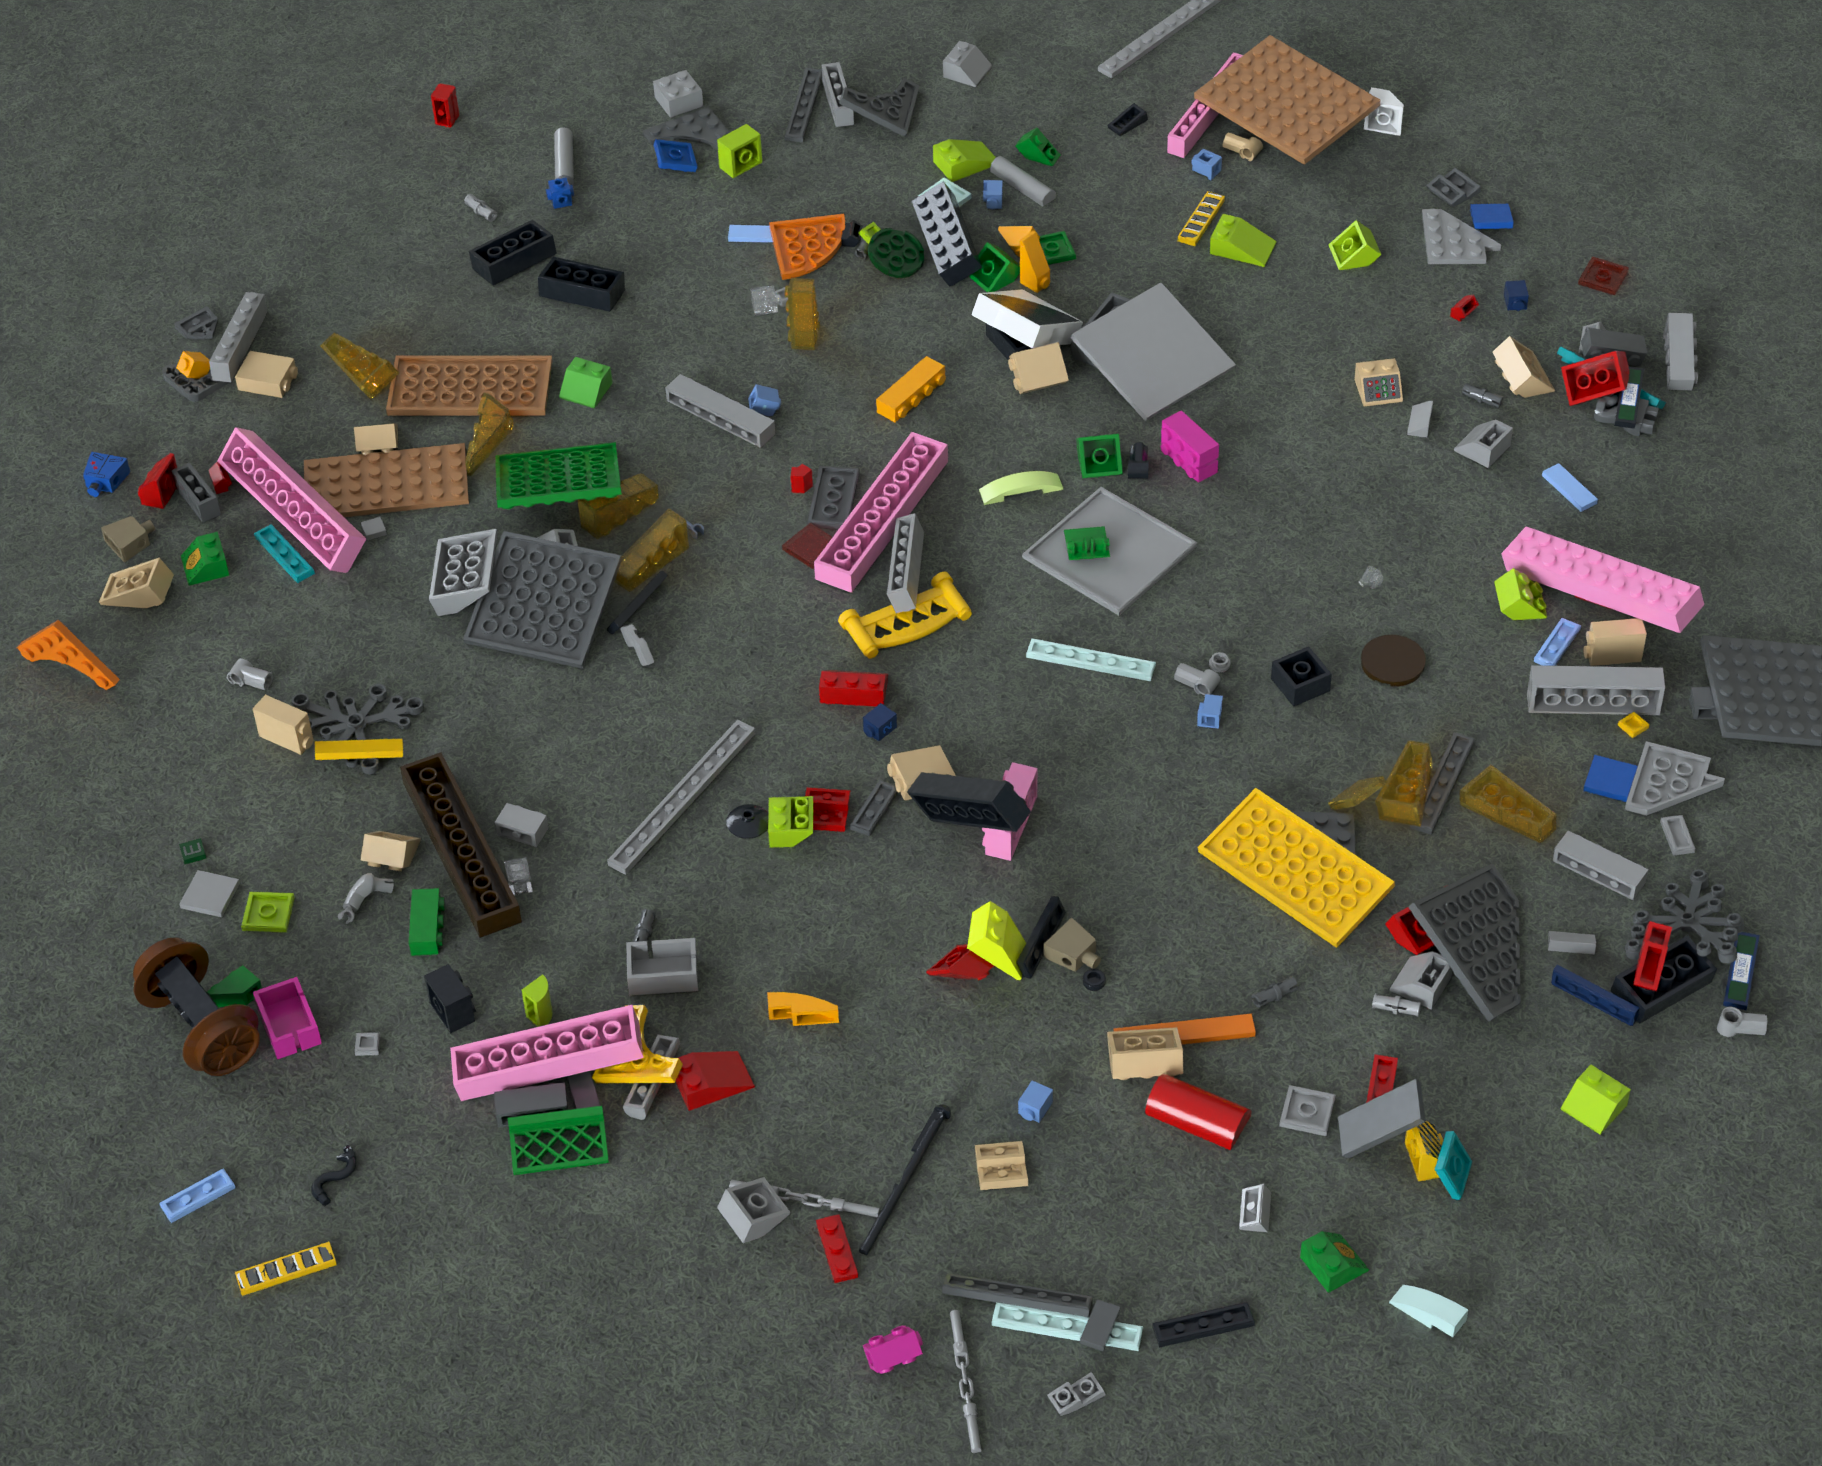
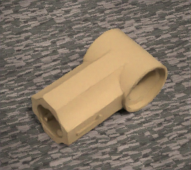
(1246, 148)

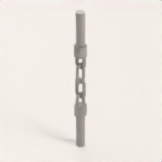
(836, 1203)
(969, 1409)

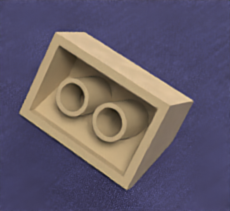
(1522, 369)
(1145, 1053)

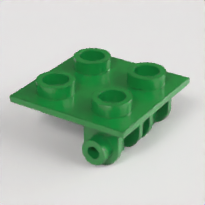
(1087, 543)

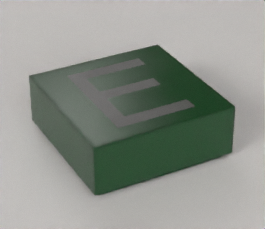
(192, 851)

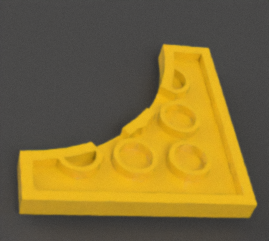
(645, 1070)

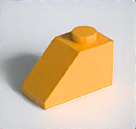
(1013, 234)

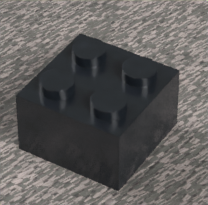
(1301, 676)
(450, 998)

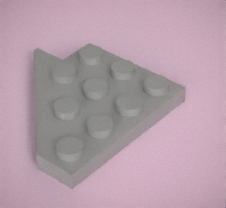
(1454, 241)
(1668, 778)

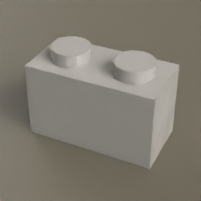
(521, 824)

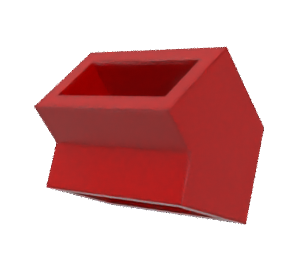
(1457, 311)
(219, 478)
(801, 479)

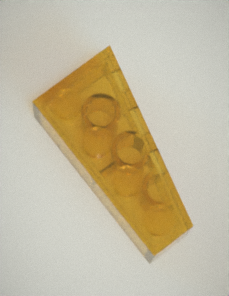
(802, 313)
(361, 366)
(604, 513)
(653, 550)
(1407, 786)
(1508, 804)

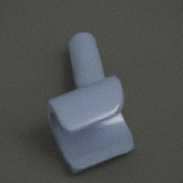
(696, 527)

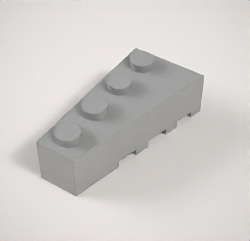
(1680, 351)

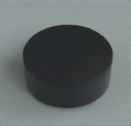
(1094, 979)

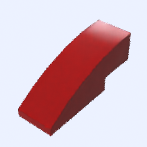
(1652, 956)

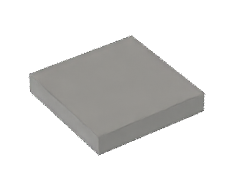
(209, 893)
(1307, 1110)

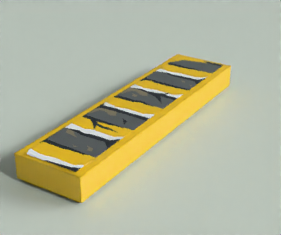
(1201, 218)
(285, 1268)

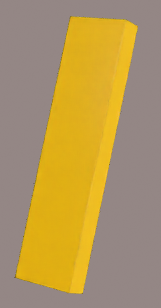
(358, 749)

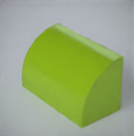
(538, 1002)

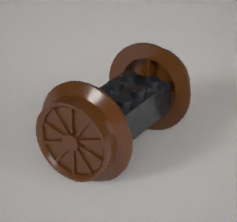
(219, 1037)

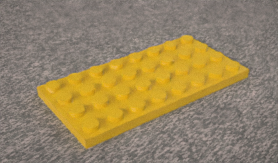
(1296, 867)

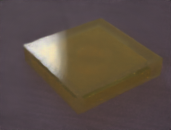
(1357, 793)

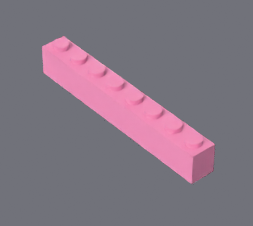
(1194, 122)

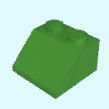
(585, 382)

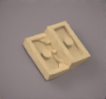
(1001, 1165)

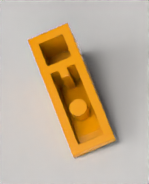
(1033, 264)

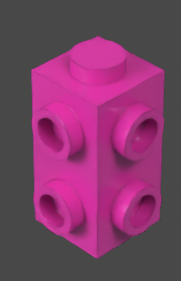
(895, 1348)

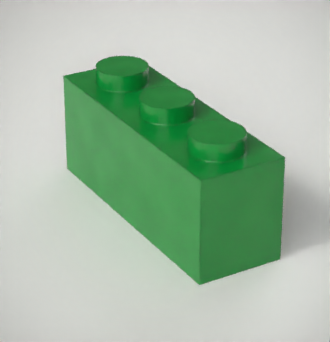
(426, 921)

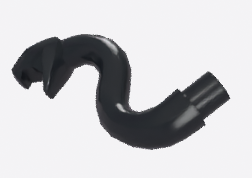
(317, 1190)

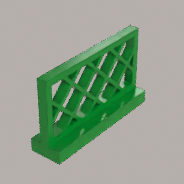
(552, 1122)

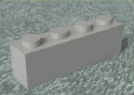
(834, 85)
(1600, 865)

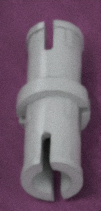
(480, 207)
(1396, 1005)

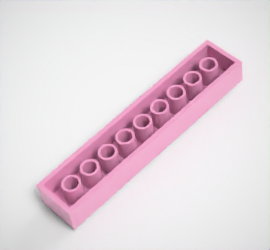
(291, 500)
(874, 517)
(1604, 579)

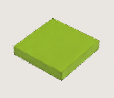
(268, 912)

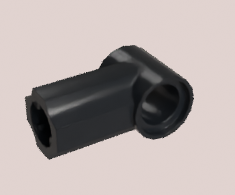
(1138, 464)

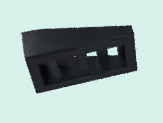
(1133, 110)

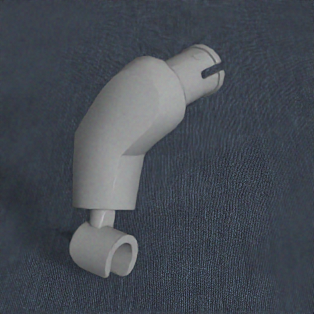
(364, 886)

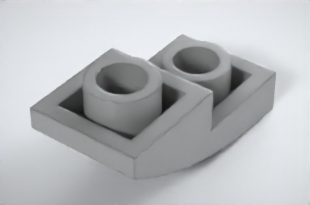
(1075, 1396)

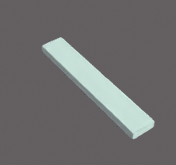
(1091, 659)
(1061, 1325)

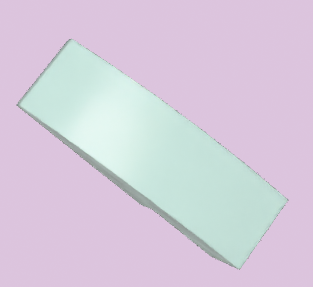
(1430, 1309)

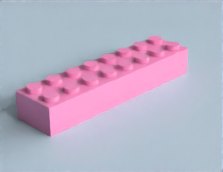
(546, 1052)

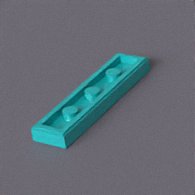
(284, 553)

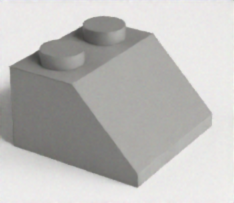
(966, 64)
(752, 1209)

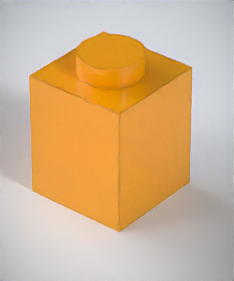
(193, 364)

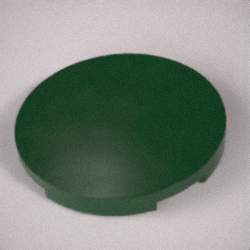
(896, 253)

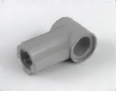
(245, 673)
(1201, 681)
(1735, 1022)

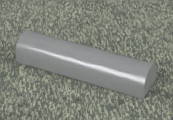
(564, 154)
(1022, 181)
(643, 1094)

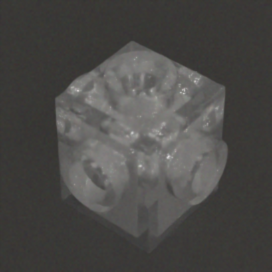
(764, 300)

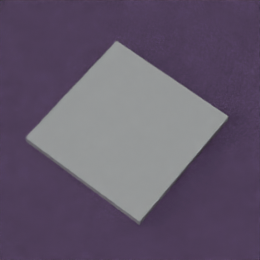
(1153, 351)
(1139, 550)

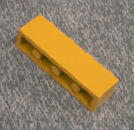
(911, 389)

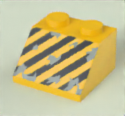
(1424, 1149)

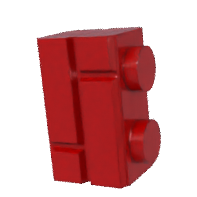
(445, 105)

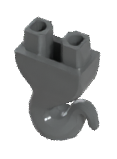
(1644, 412)

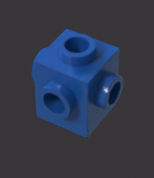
(558, 189)

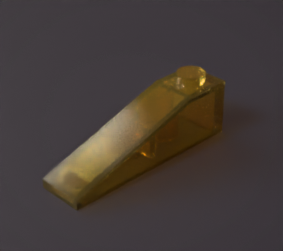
(488, 433)

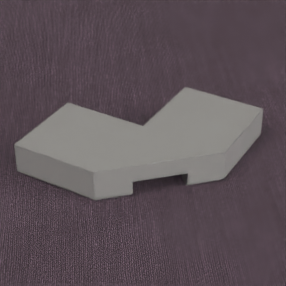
(640, 645)

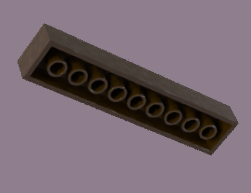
(461, 845)

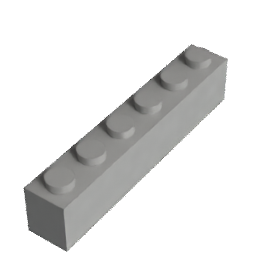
(238, 337)
(720, 410)
(905, 563)

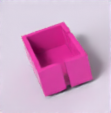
(1189, 446)
(287, 1017)

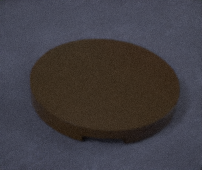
(1393, 660)

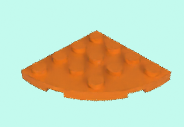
(806, 243)

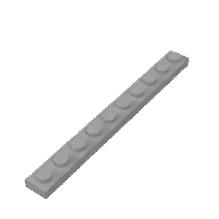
(1155, 36)
(681, 797)

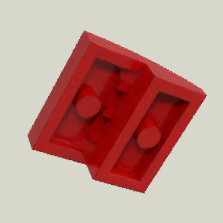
(829, 808)

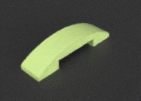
(1020, 483)

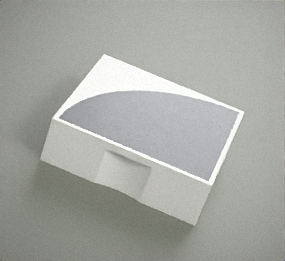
(1026, 317)

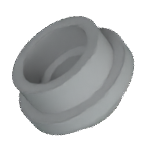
(1219, 662)

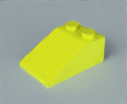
(996, 938)

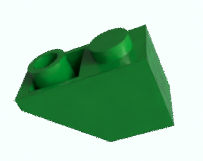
(1037, 148)
(235, 988)

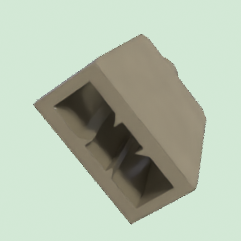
(127, 536)
(1072, 947)

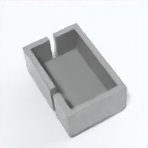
(669, 971)

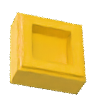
(1633, 724)

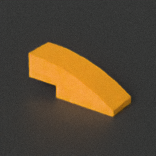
(801, 1009)

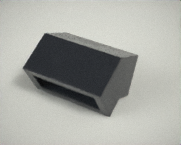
(851, 235)

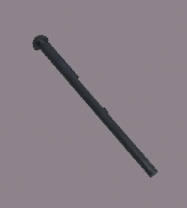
(921, 1145)

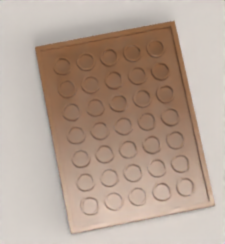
(1287, 99)

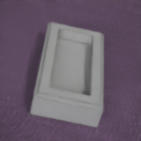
(1677, 835)

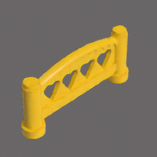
(942, 594)

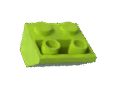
(1520, 596)
(789, 820)

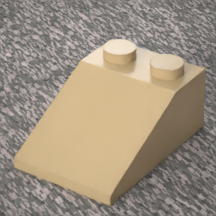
(138, 585)

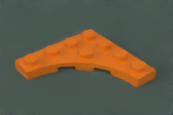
(61, 645)

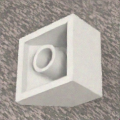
(1387, 116)

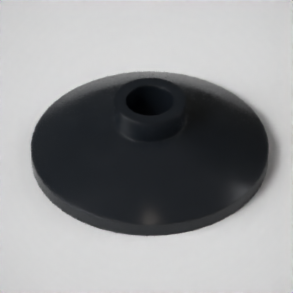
(749, 827)

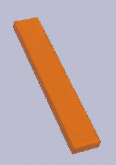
(1207, 1029)

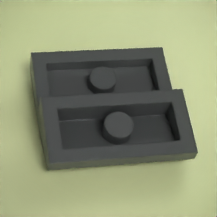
(1454, 187)

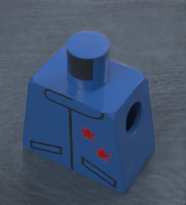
(104, 473)

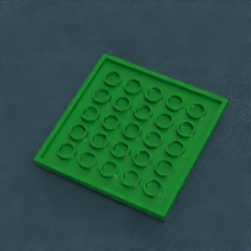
(557, 475)

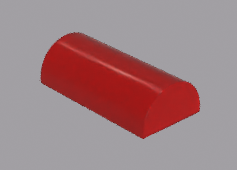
(1197, 1111)

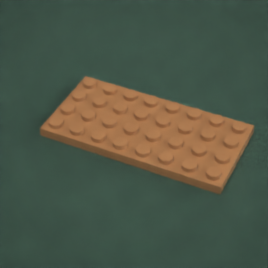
(458, 382)
(391, 480)

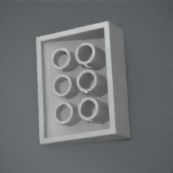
(462, 570)

